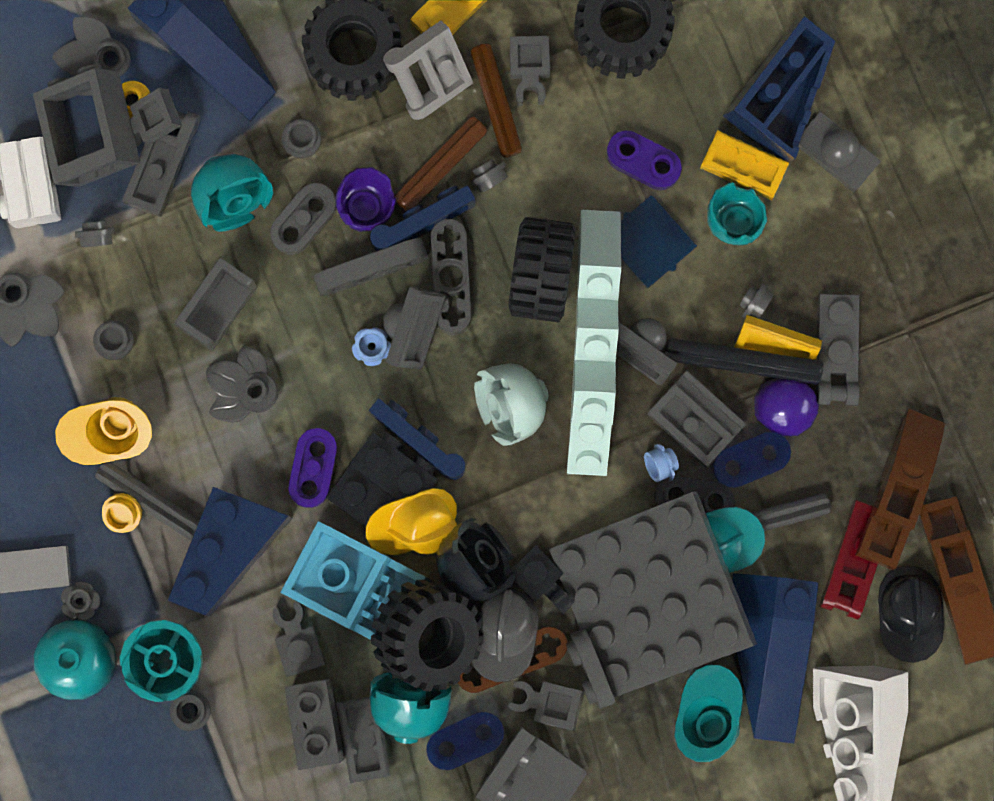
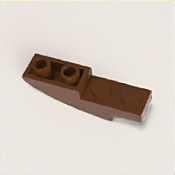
(902, 489)
(960, 578)

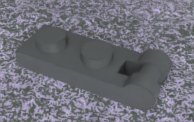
(159, 168)
(840, 347)

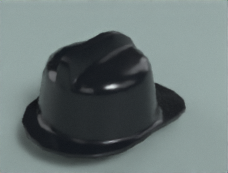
(911, 614)

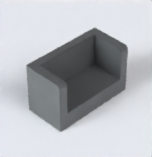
(216, 304)

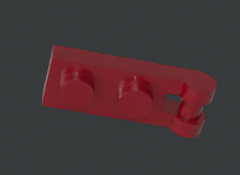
(850, 568)

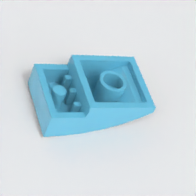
(345, 579)

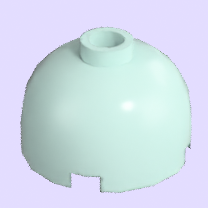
(512, 401)

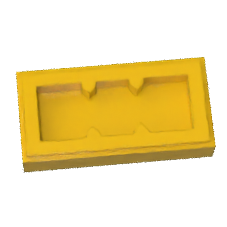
(744, 165)
(771, 338)

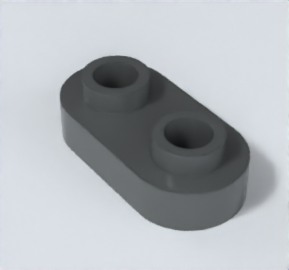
(301, 218)
(596, 685)

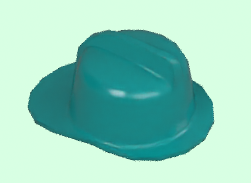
(737, 535)
(709, 714)

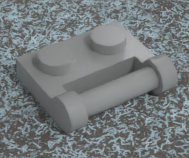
(440, 65)

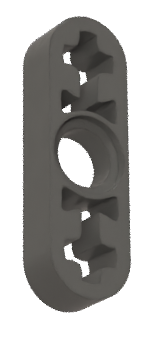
(459, 247)
(370, 267)

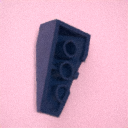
(775, 668)

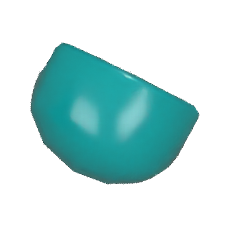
(736, 215)

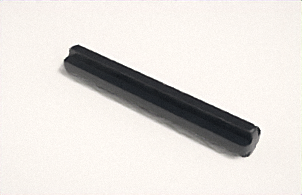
(744, 361)

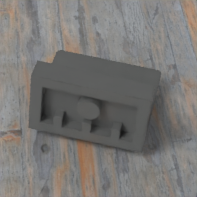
(531, 773)

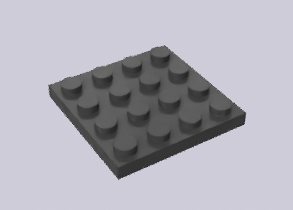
(654, 594)

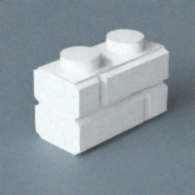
(27, 184)

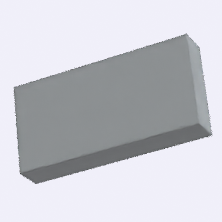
(34, 569)

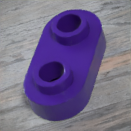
(643, 160)
(312, 468)

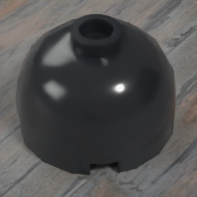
(475, 561)

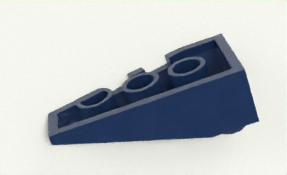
(211, 46)

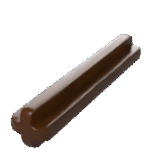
(496, 100)
(440, 163)

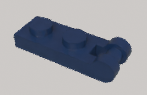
(420, 221)
(419, 440)

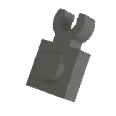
(529, 62)
(154, 116)
(300, 646)
(553, 705)

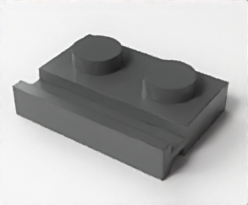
(696, 419)

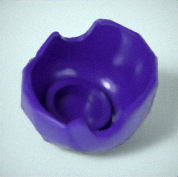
(365, 199)
(786, 406)

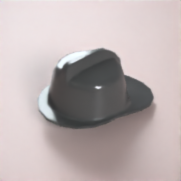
(508, 637)

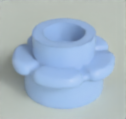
(363, 339)
(661, 463)

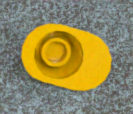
(103, 432)
(412, 523)

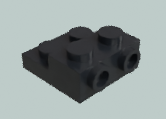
(379, 477)

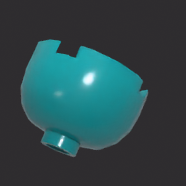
(229, 190)
(74, 660)
(161, 660)
(407, 710)

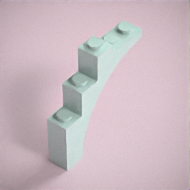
(595, 342)

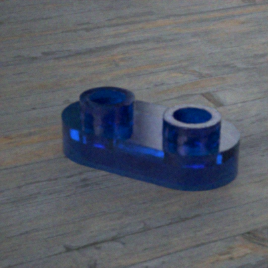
(751, 461)
(464, 738)

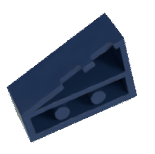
(782, 90)
(223, 549)

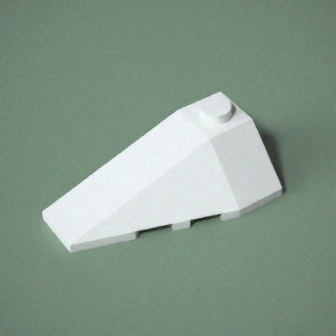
(863, 725)

